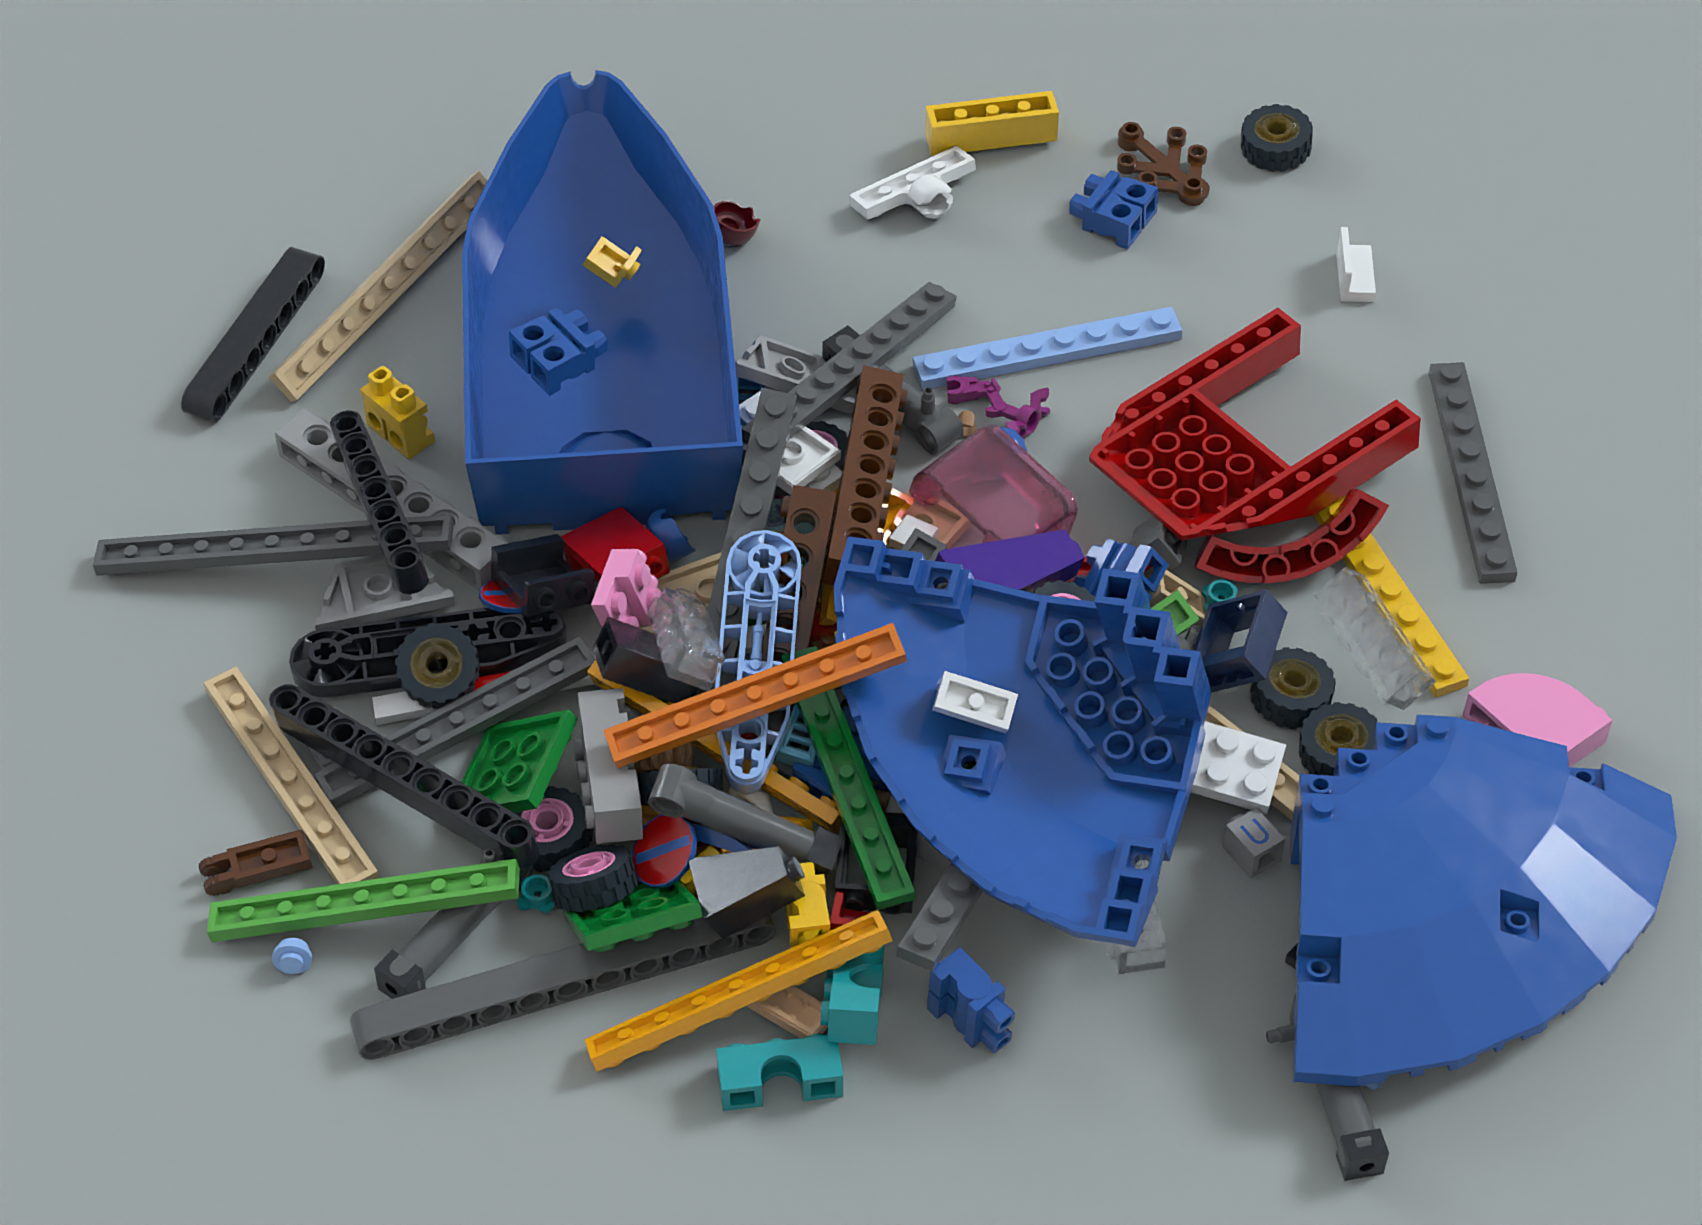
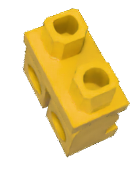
(397, 411)
(808, 915)

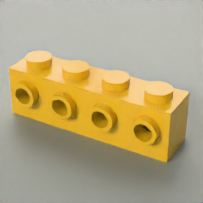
(992, 122)

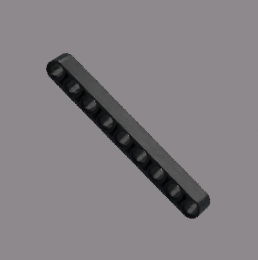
(404, 775)

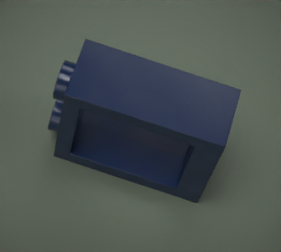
(1247, 663)

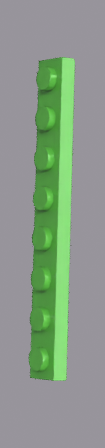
(363, 900)

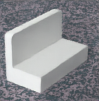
(1355, 270)
(974, 702)

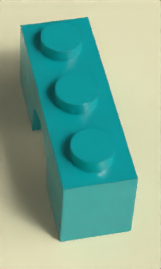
(853, 999)
(807, 1060)

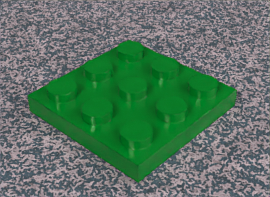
(519, 759)
(635, 916)

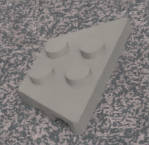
(782, 367)
(367, 593)

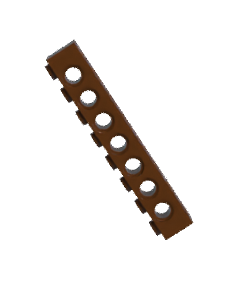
(867, 463)

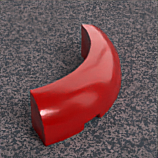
(1298, 558)

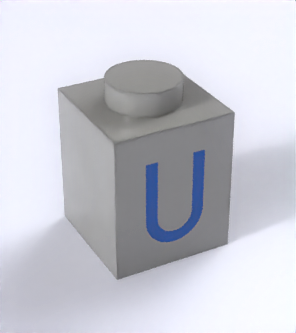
(1253, 842)

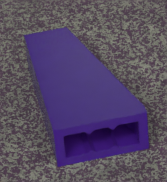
(1020, 561)

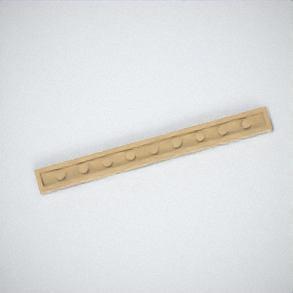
(378, 291)

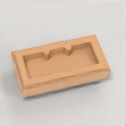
(792, 1011)

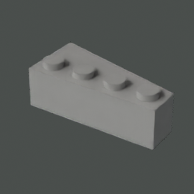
(606, 792)

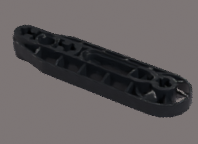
(364, 654)

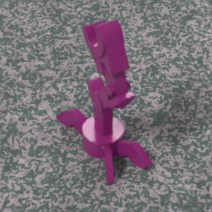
(1024, 419)

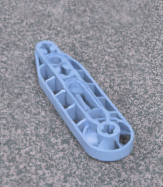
(747, 580)

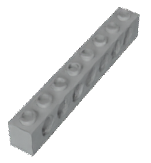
(311, 447)

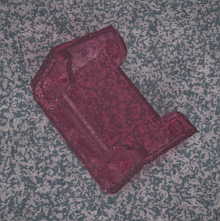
(997, 487)

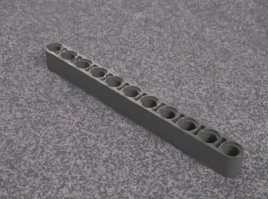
(538, 985)

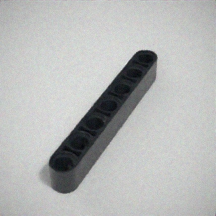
(252, 334)
(379, 502)

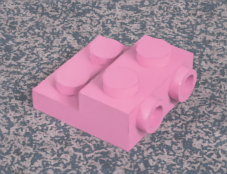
(625, 588)

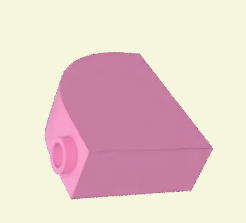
(1541, 710)

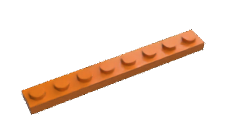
(755, 695)

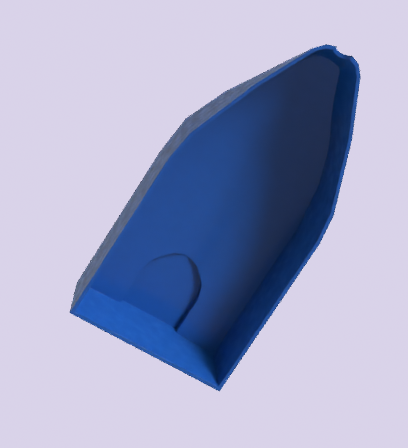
(663, 403)

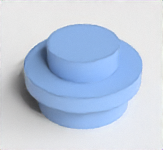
(292, 956)

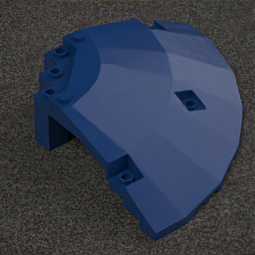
(1093, 747)
(1461, 895)

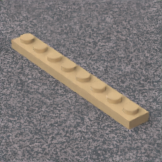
(289, 778)

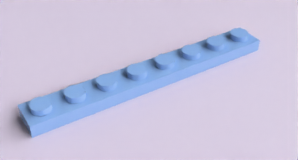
(1048, 347)

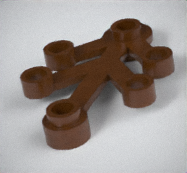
(1190, 187)

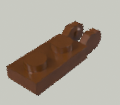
(255, 862)

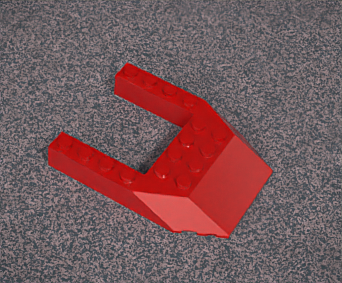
(1211, 474)

